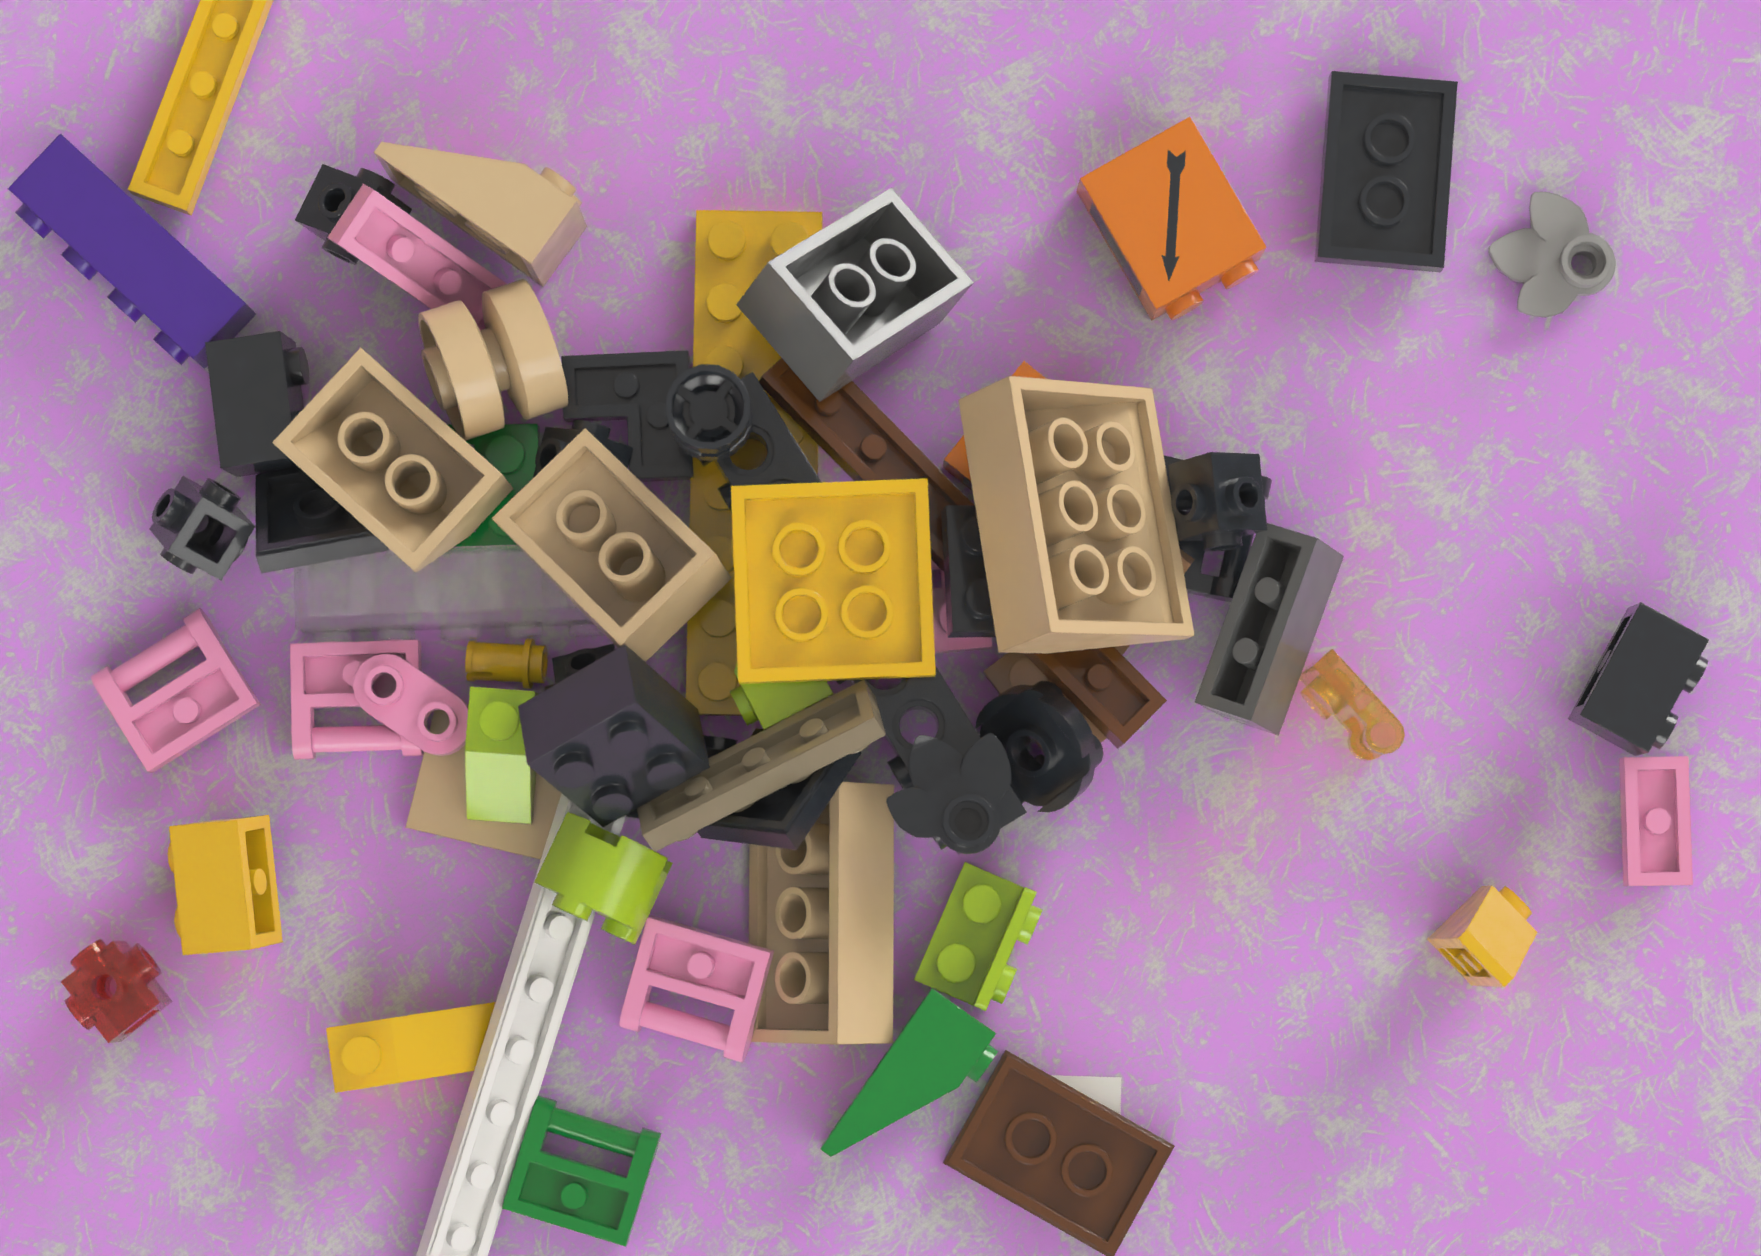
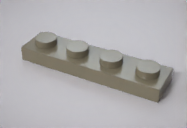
(764, 765)

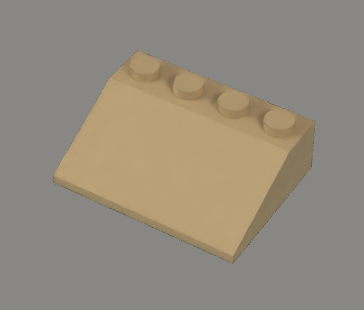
(1074, 515)

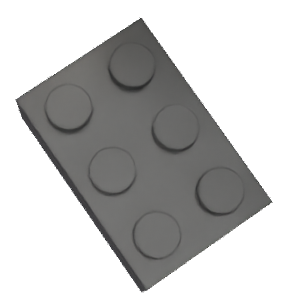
(854, 293)

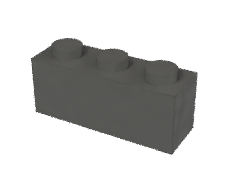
(1269, 628)

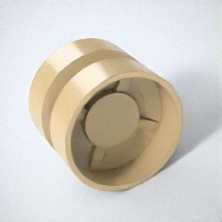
(474, 365)

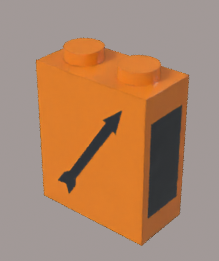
(1172, 221)

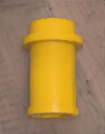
(507, 662)

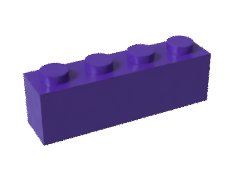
(130, 250)

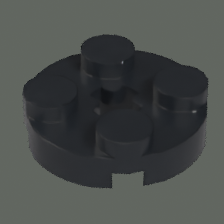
(1062, 732)

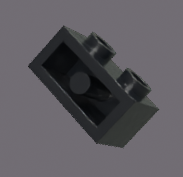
(255, 398)
(1641, 680)

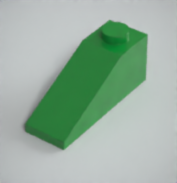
(922, 1064)

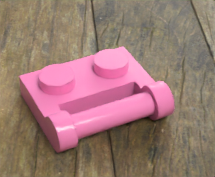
(324, 679)
(187, 707)
(701, 968)

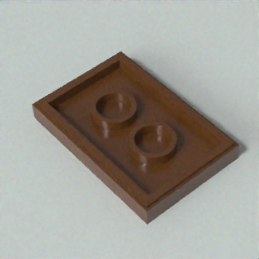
(1058, 1154)

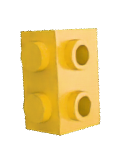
(225, 885)

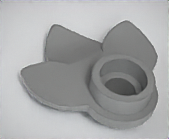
(1544, 254)

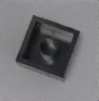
(613, 736)

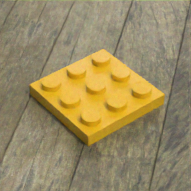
(833, 581)

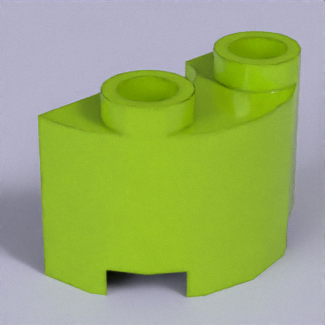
(603, 874)

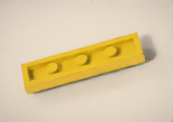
(198, 102)

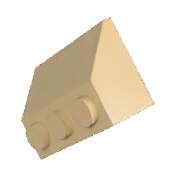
(392, 463)

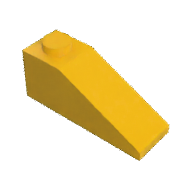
(1486, 937)
(407, 1047)

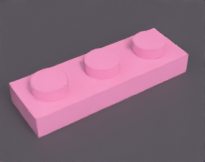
(411, 254)

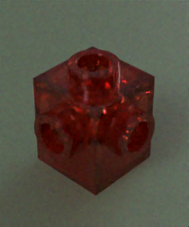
(137, 991)

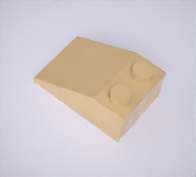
(500, 203)
(612, 546)

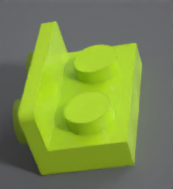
(977, 937)

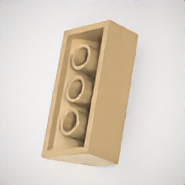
(829, 925)

